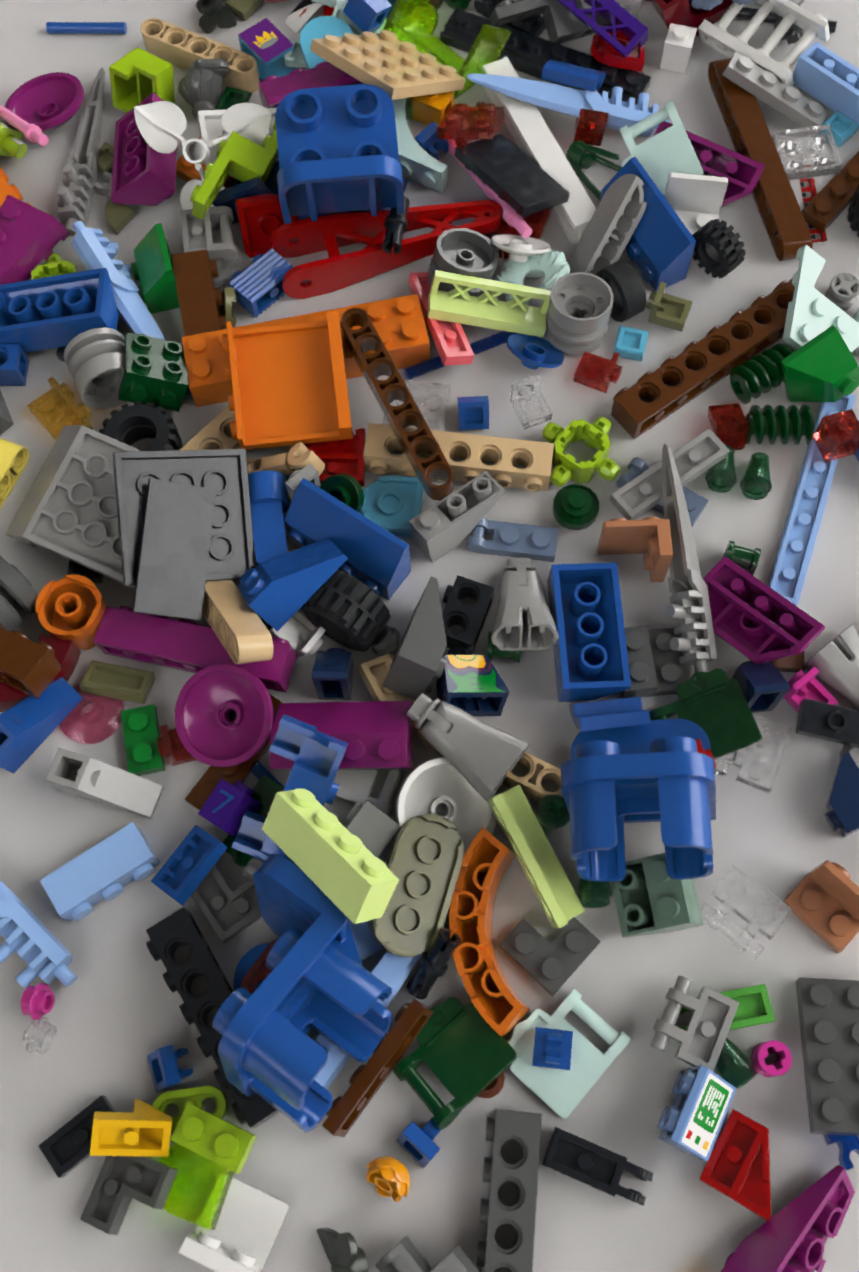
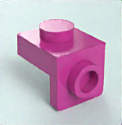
(807, 687)

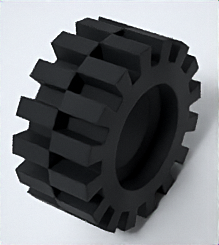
(718, 248)

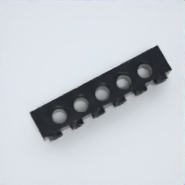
(165, 939)

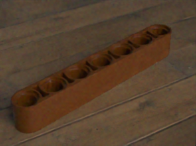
(398, 416)

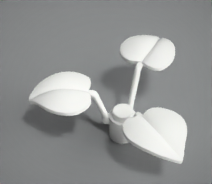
(165, 122)

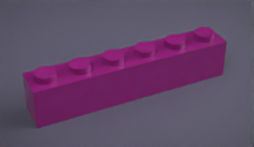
(184, 646)

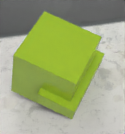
(137, 77)

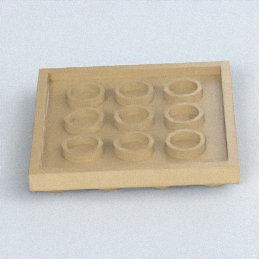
(388, 64)

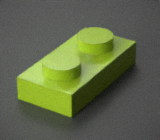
(213, 1138)

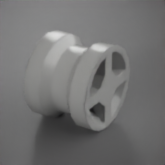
(843, 290)

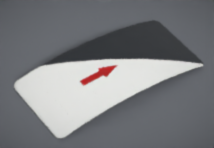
(301, 14)

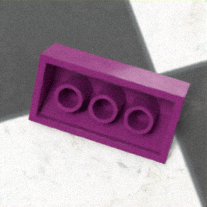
(324, 74)
(138, 170)
(375, 731)

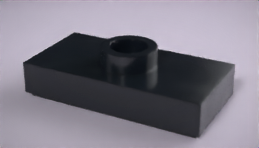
(828, 722)

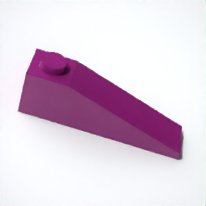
(798, 1231)

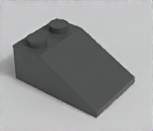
(421, 649)

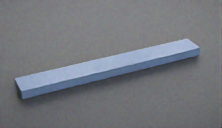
(805, 512)

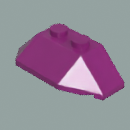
(722, 162)
(755, 616)

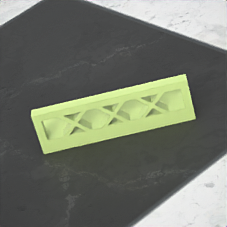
(486, 309)
(536, 856)

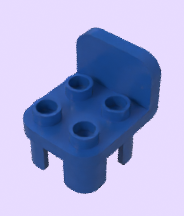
(337, 152)
(637, 778)
(312, 985)

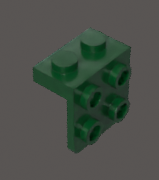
(154, 372)

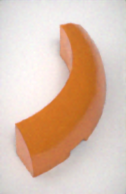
(472, 921)

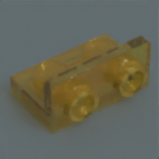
(58, 409)

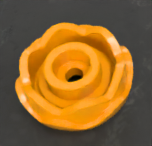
(389, 1177)

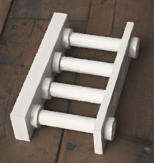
(720, 40)

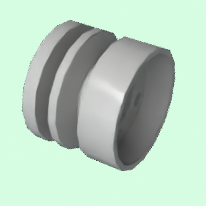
(579, 313)
(97, 366)

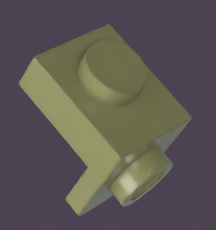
(668, 309)

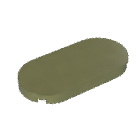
(428, 864)

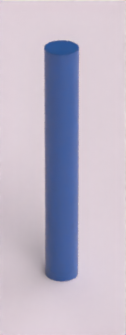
(86, 27)

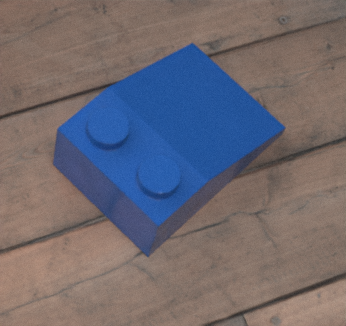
(287, 582)

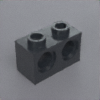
(469, 616)

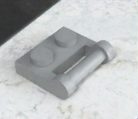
(198, 233)

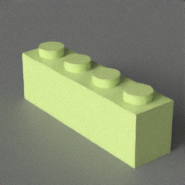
(330, 855)

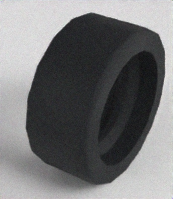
(626, 288)

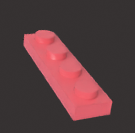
(447, 336)

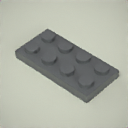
(830, 1053)

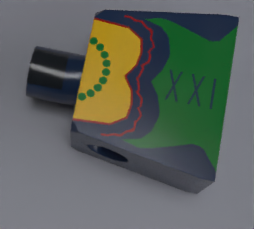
(471, 684)

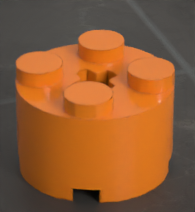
(71, 609)

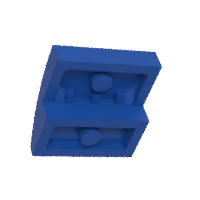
(573, 75)
(609, 714)

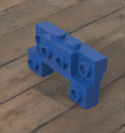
(315, 768)

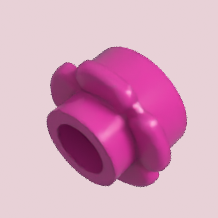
(37, 1001)

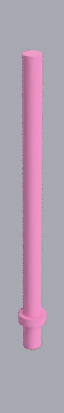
(31, 131)

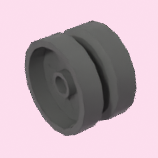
(463, 253)
(17, 589)

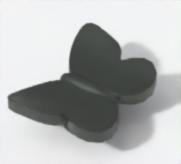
(215, 14)
(342, 1251)

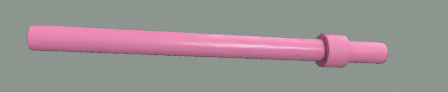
(508, 213)

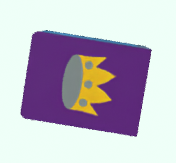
(267, 47)

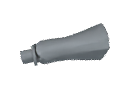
(522, 610)
(840, 664)
(469, 744)

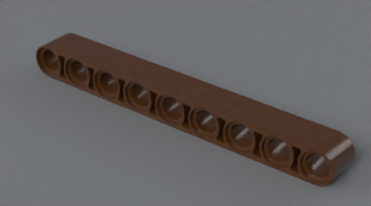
(752, 139)

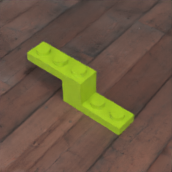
(238, 159)

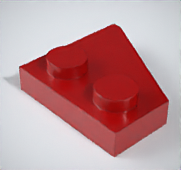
(344, 457)
(741, 1165)

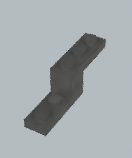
(559, 22)

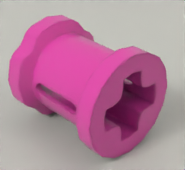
(779, 1066)

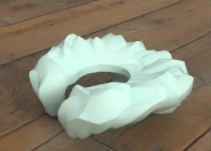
(549, 264)

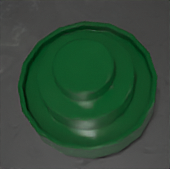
(345, 489)
(575, 507)

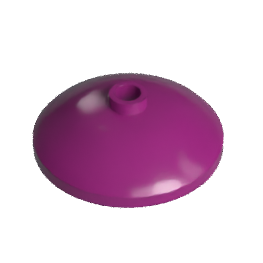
(47, 100)
(204, 715)

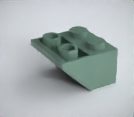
(654, 902)

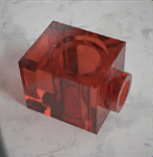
(837, 435)

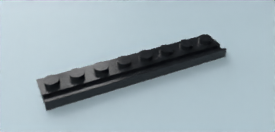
(531, 53)

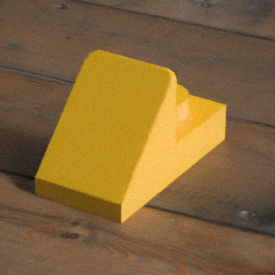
(131, 1133)

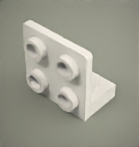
(695, 198)
(242, 1234)

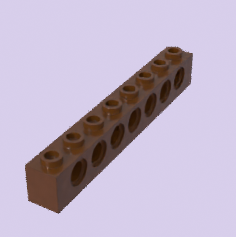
(755, 332)

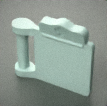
(666, 151)
(559, 1087)

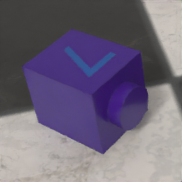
(228, 805)

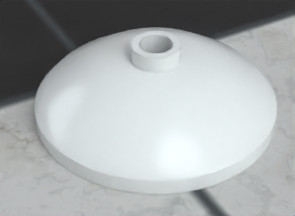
(442, 784)

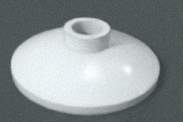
(520, 247)

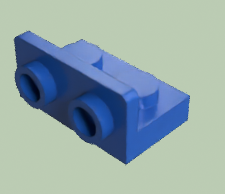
(189, 864)

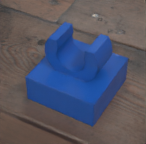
(429, 141)
(473, 412)
(552, 1048)
(165, 1068)
(419, 1142)

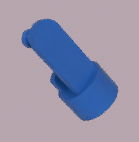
(267, 504)

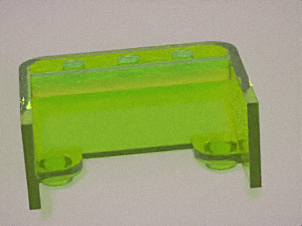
(416, 22)

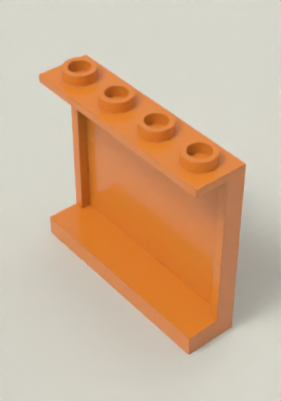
(287, 384)

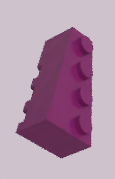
(25, 239)

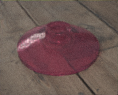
(95, 725)

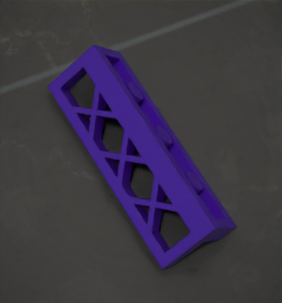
(617, 16)

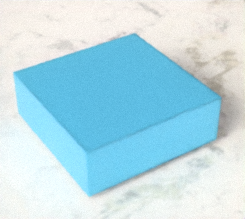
(841, 127)
(631, 343)

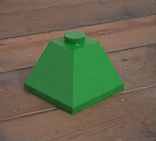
(821, 370)

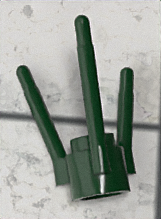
(583, 155)

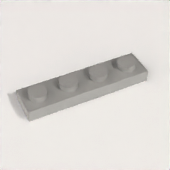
(774, 92)
(691, 461)

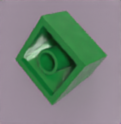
(155, 272)

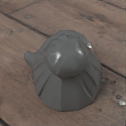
(203, 83)

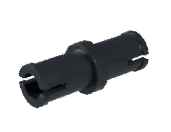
(395, 226)
(433, 963)

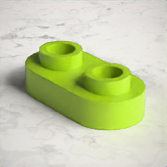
(194, 1095)

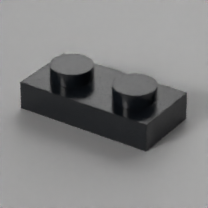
(73, 1141)

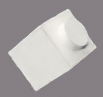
(678, 48)

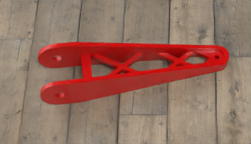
(360, 227)

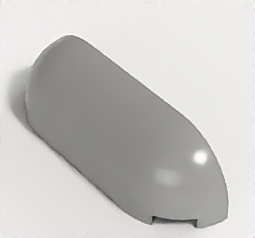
(610, 226)

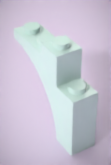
(413, 159)

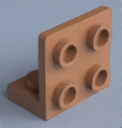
(645, 536)
(827, 904)

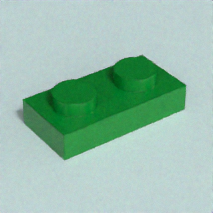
(140, 738)

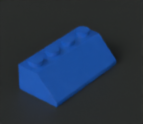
(661, 240)
(56, 309)
(372, 552)
(591, 631)

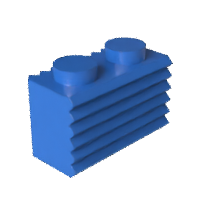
(260, 282)

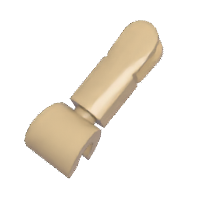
(288, 462)

